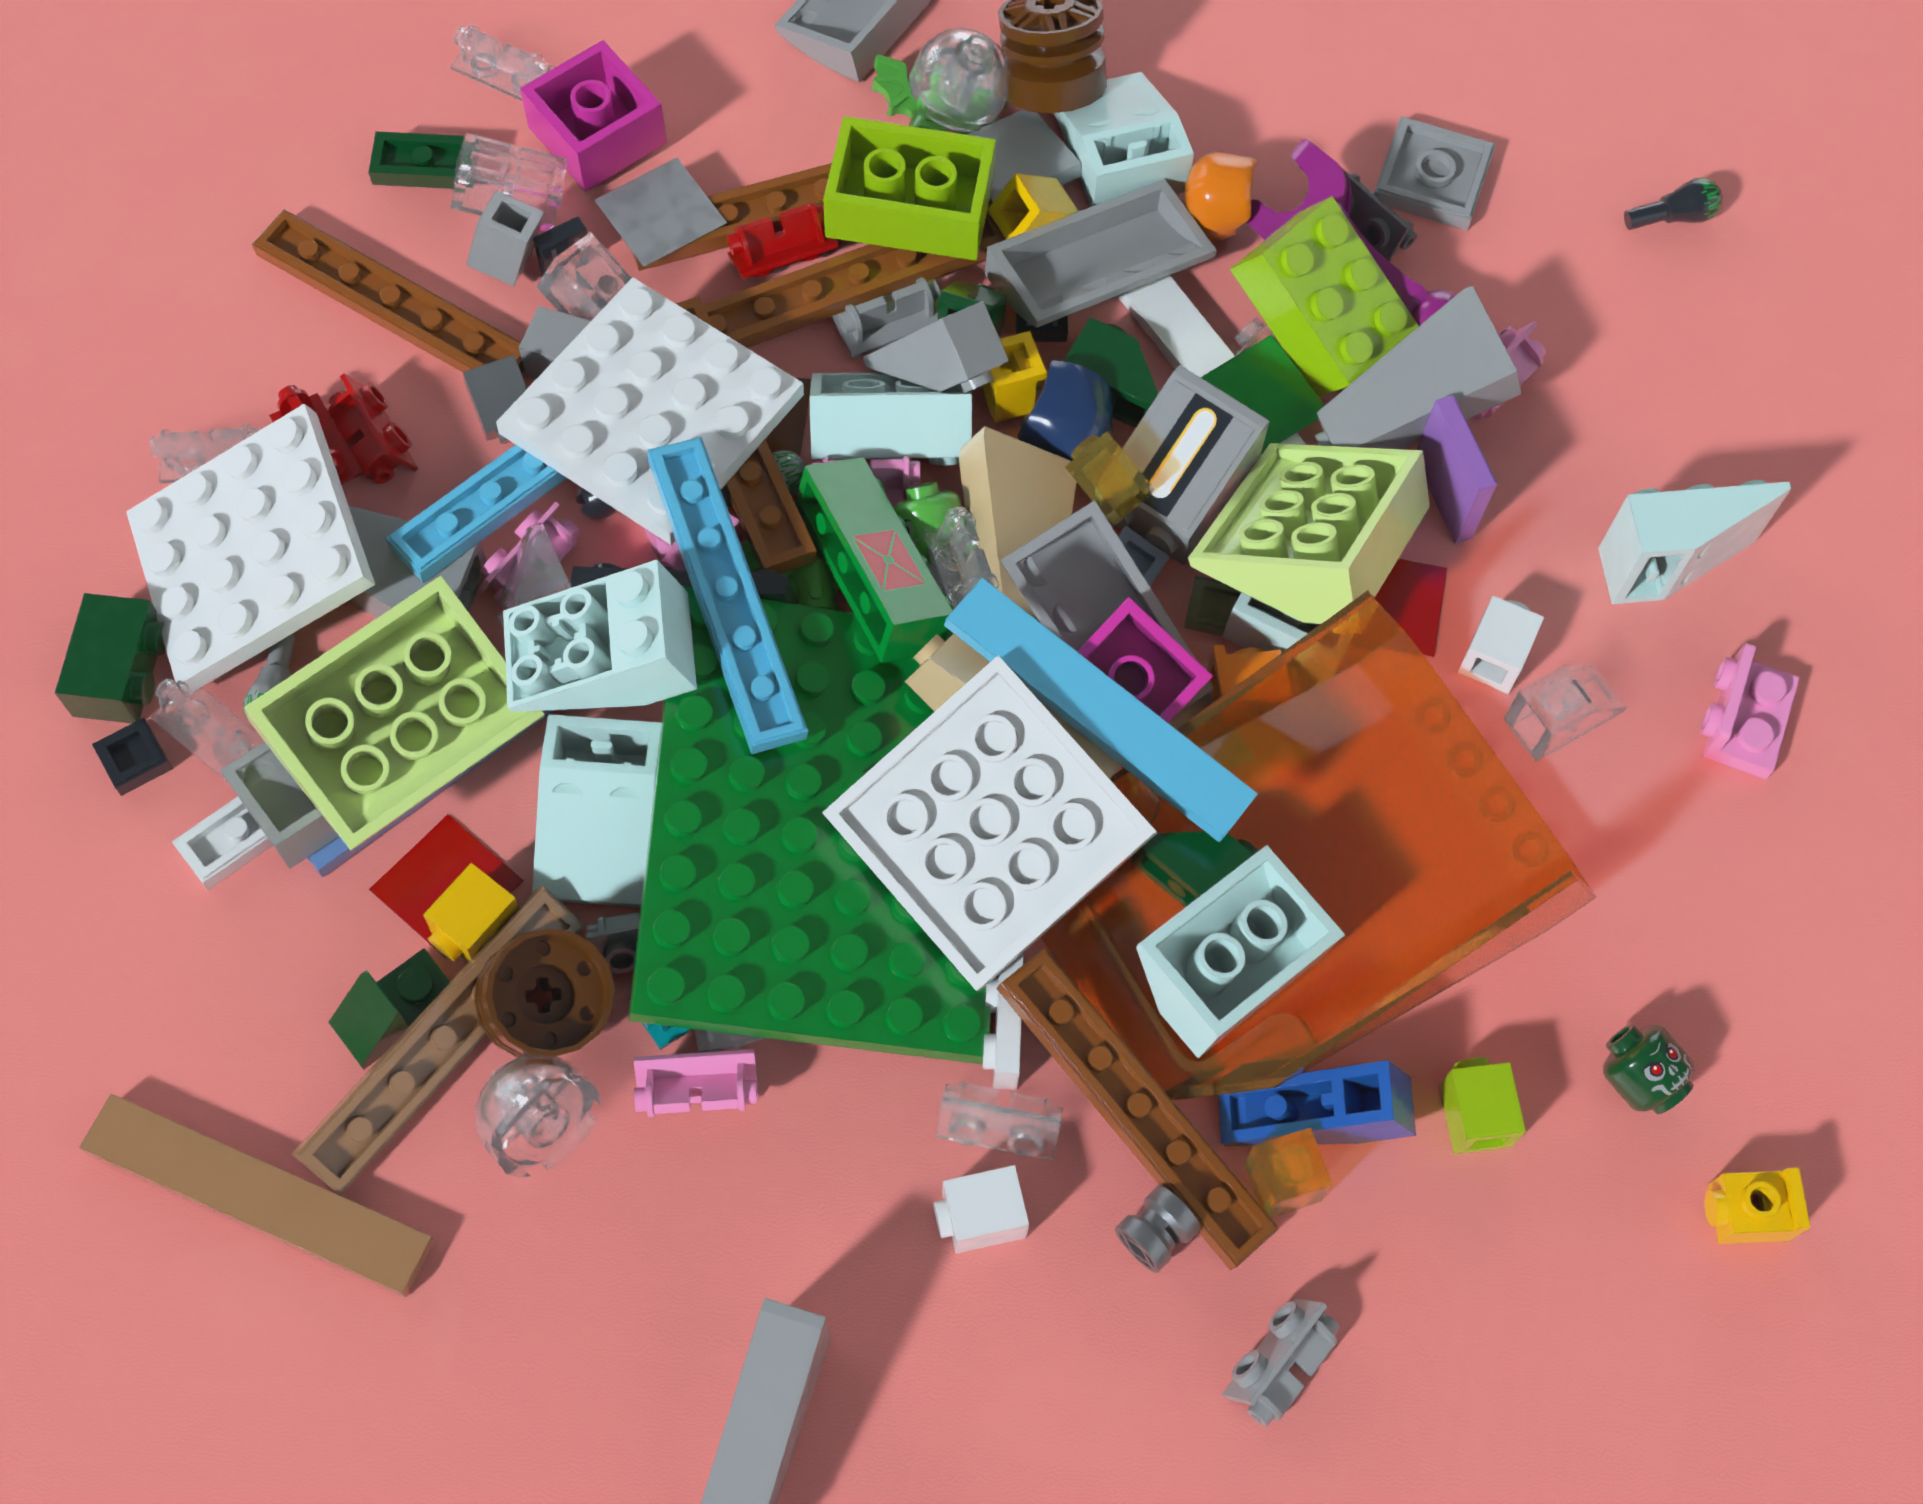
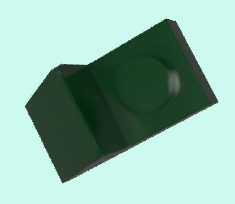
(380, 1011)

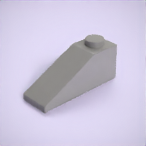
(945, 352)

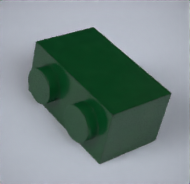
(111, 659)

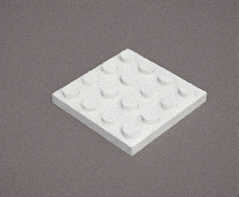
(642, 382)
(249, 548)
(989, 823)

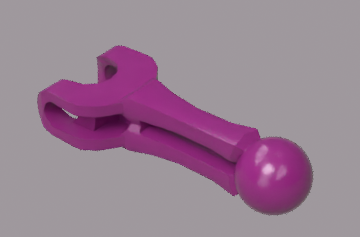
(1327, 180)

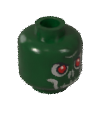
(1648, 1068)

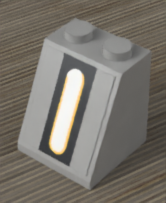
(1195, 454)

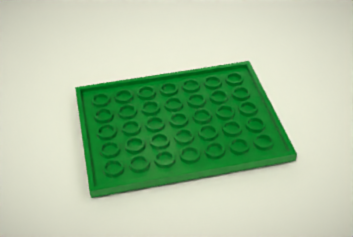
(753, 896)

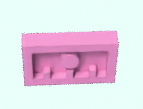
(1750, 714)

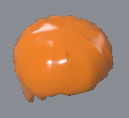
(1220, 193)

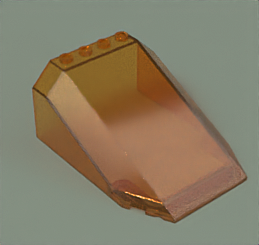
(1380, 812)

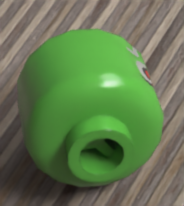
(926, 509)

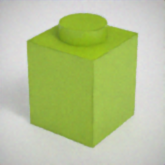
(1481, 1106)

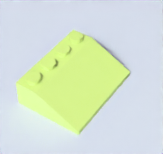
(1316, 526)
(391, 713)

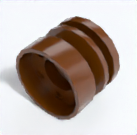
(1054, 53)
(562, 964)

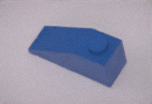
(1337, 1103)

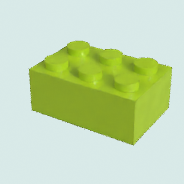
(909, 188)
(1324, 297)

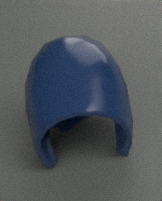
(1069, 410)

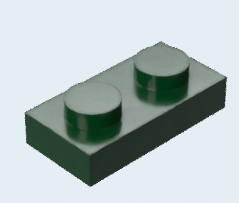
(414, 159)

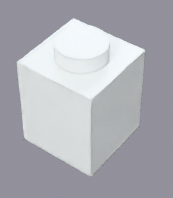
(1501, 644)
(982, 1210)

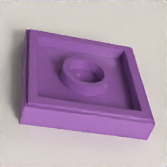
(1455, 469)

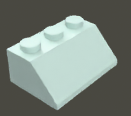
(886, 418)
(1235, 950)

